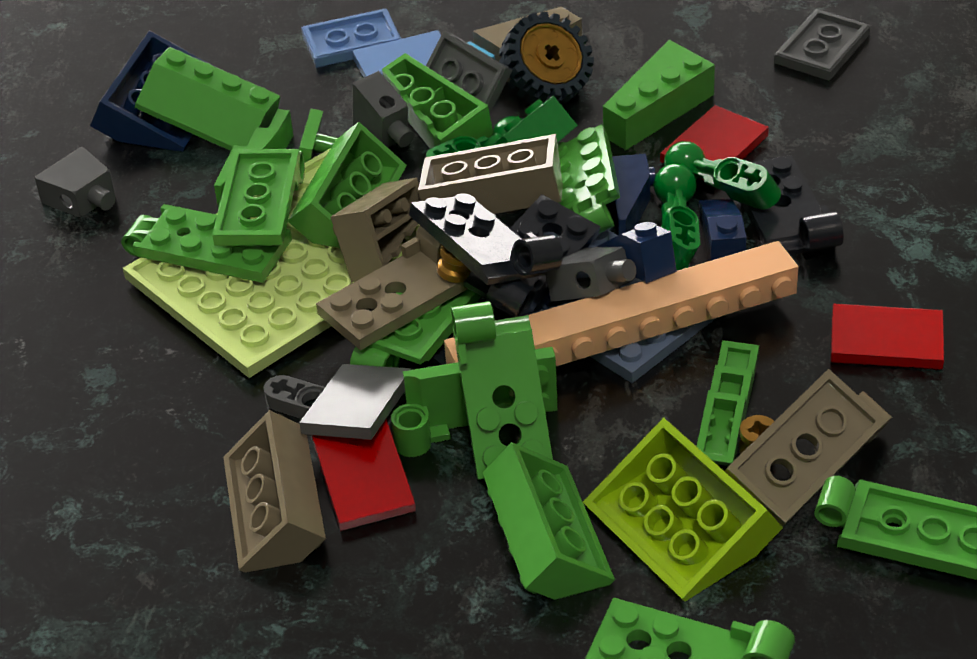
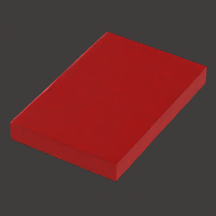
(723, 135)
(887, 336)
(364, 478)

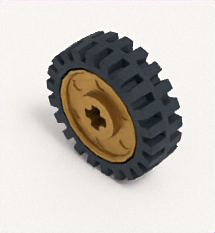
(546, 58)

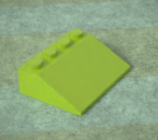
(681, 512)

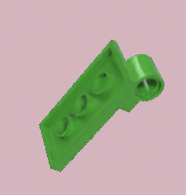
(253, 173)
(415, 340)
(493, 356)
(438, 403)
(673, 633)

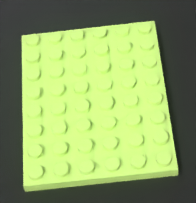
(249, 319)

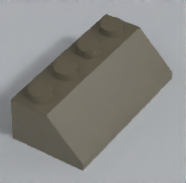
(497, 176)
(273, 495)

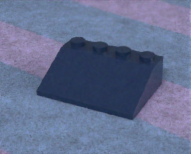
(117, 111)

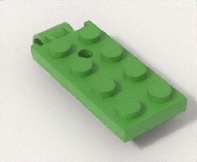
(589, 176)
(186, 240)
(931, 529)

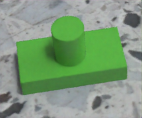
(311, 139)

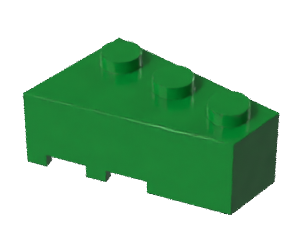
(542, 120)

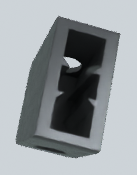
(381, 110)
(76, 184)
(606, 270)

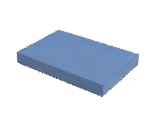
(336, 39)
(378, 56)

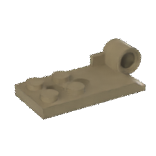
(410, 274)
(828, 417)

